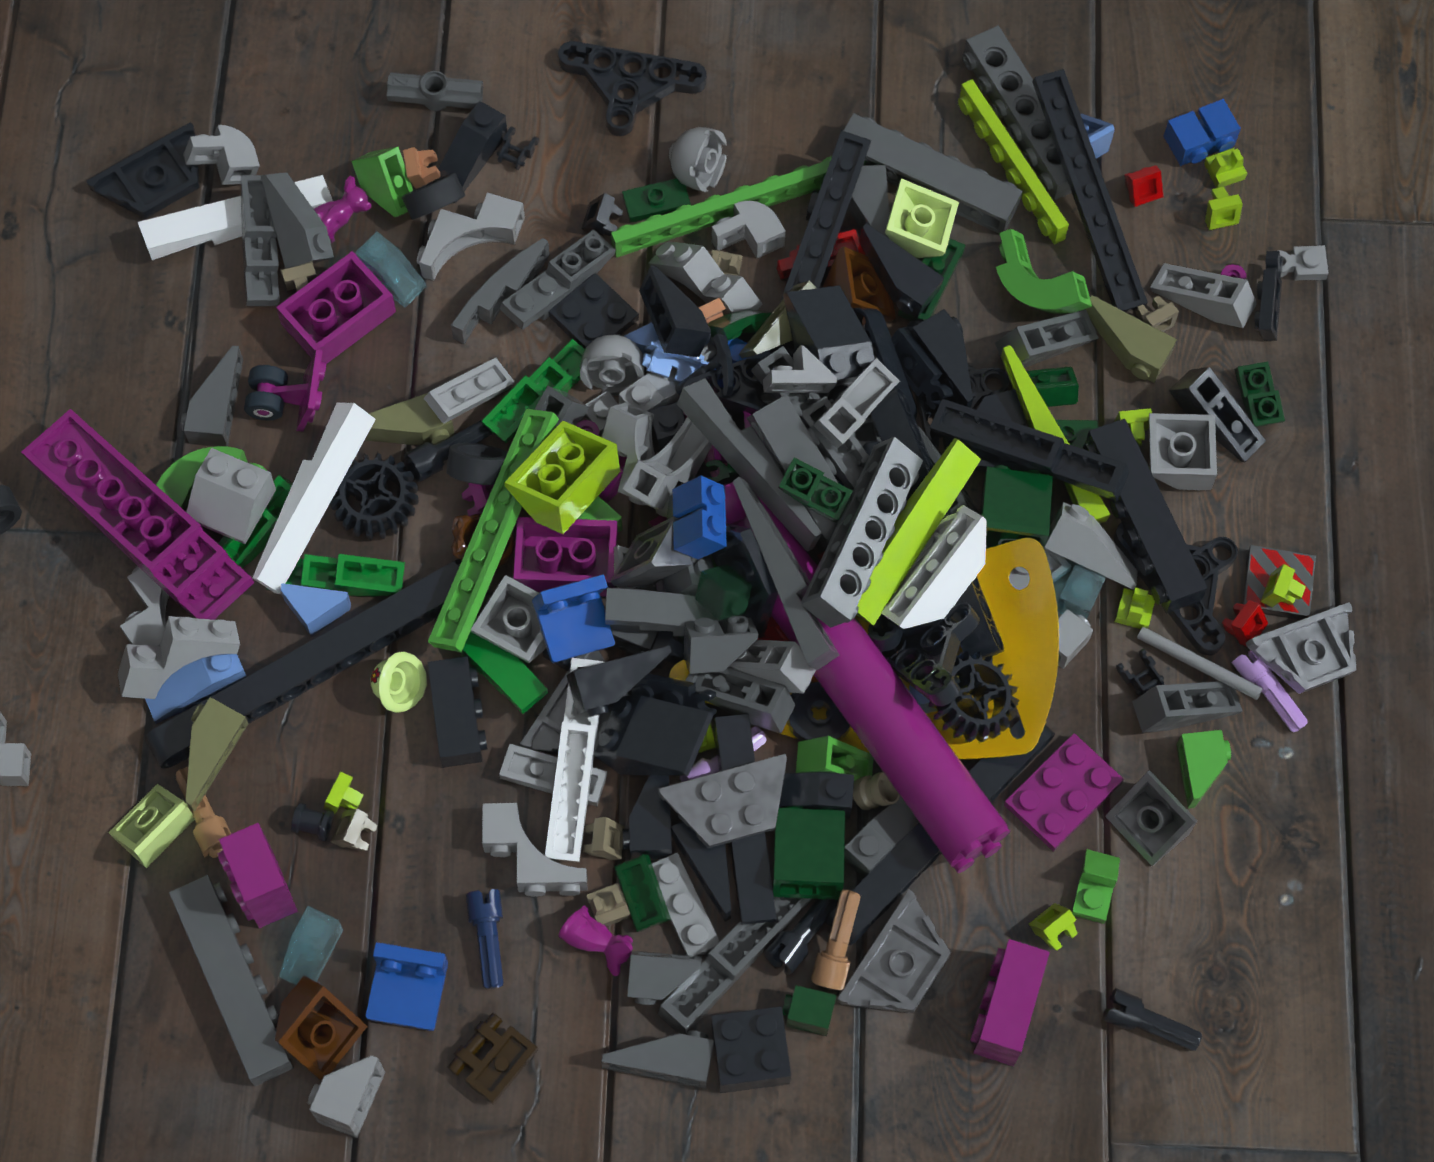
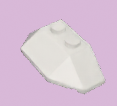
(941, 570)

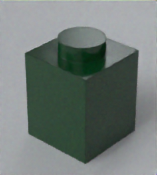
(809, 1010)

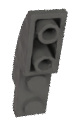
(559, 280)

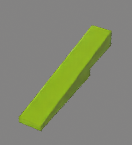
(1041, 419)
(916, 526)

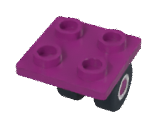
(273, 391)

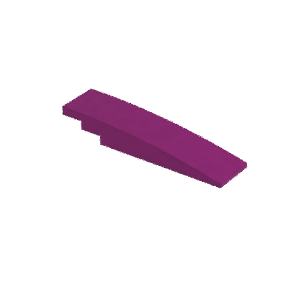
(138, 517)

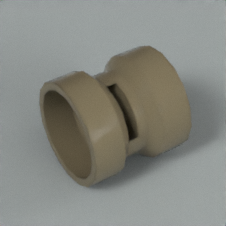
(874, 791)

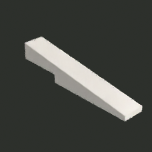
(212, 221)
(312, 493)
(572, 778)

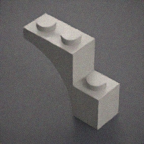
(494, 221)
(701, 274)
(856, 403)
(632, 432)
(677, 461)
(148, 625)
(184, 641)
(535, 871)

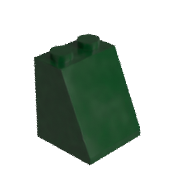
(1015, 505)

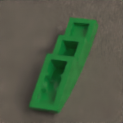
(560, 373)
(349, 574)
(504, 672)

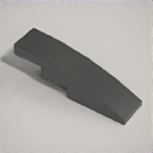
(258, 244)
(506, 281)
(653, 610)

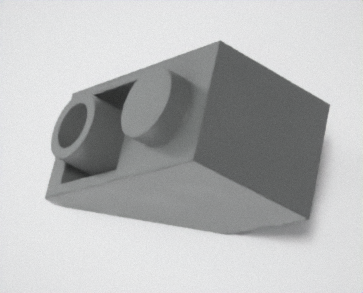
(716, 643)

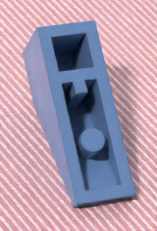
(195, 684)

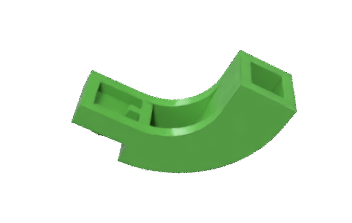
(1055, 295)
(180, 476)

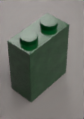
(809, 853)

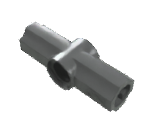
(417, 89)

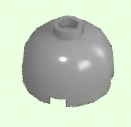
(698, 158)
(611, 364)

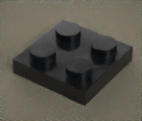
(593, 312)

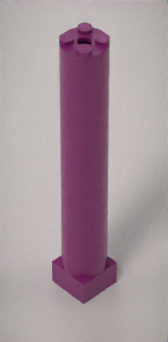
(895, 729)

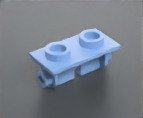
(662, 363)

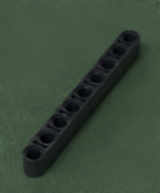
(895, 419)
(919, 851)

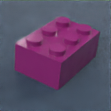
(336, 308)
(555, 559)
(256, 876)
(1009, 1002)

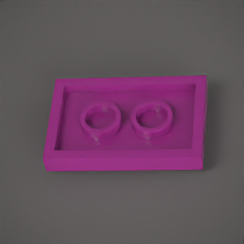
(1063, 792)

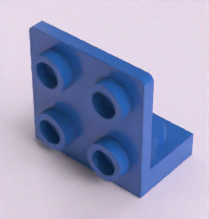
(573, 619)
(406, 986)

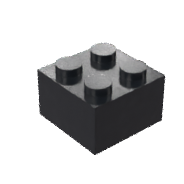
(751, 1049)

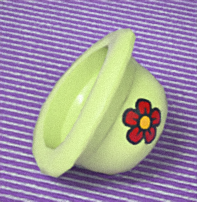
(399, 681)

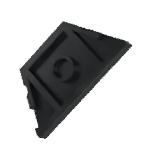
(150, 176)
(747, 559)

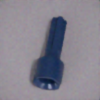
(485, 919)

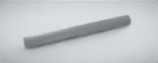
(1200, 663)

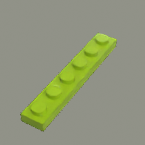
(1017, 169)

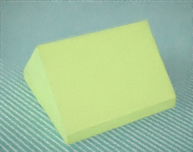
(921, 220)
(152, 825)

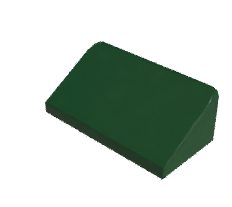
(1055, 385)

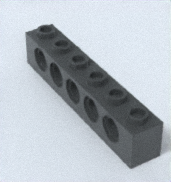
(994, 48)
(862, 533)

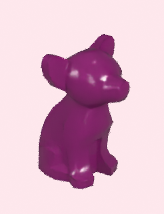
(337, 213)
(590, 935)

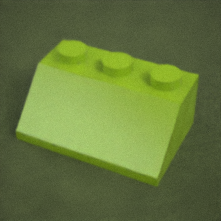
(564, 476)

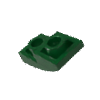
(737, 322)
(1258, 394)
(815, 490)

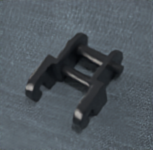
(527, 151)
(1134, 680)

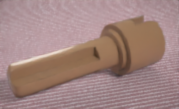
(208, 826)
(831, 964)

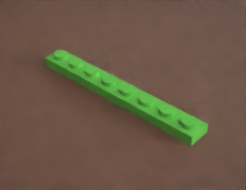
(707, 213)
(488, 539)

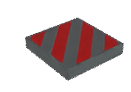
(1262, 563)

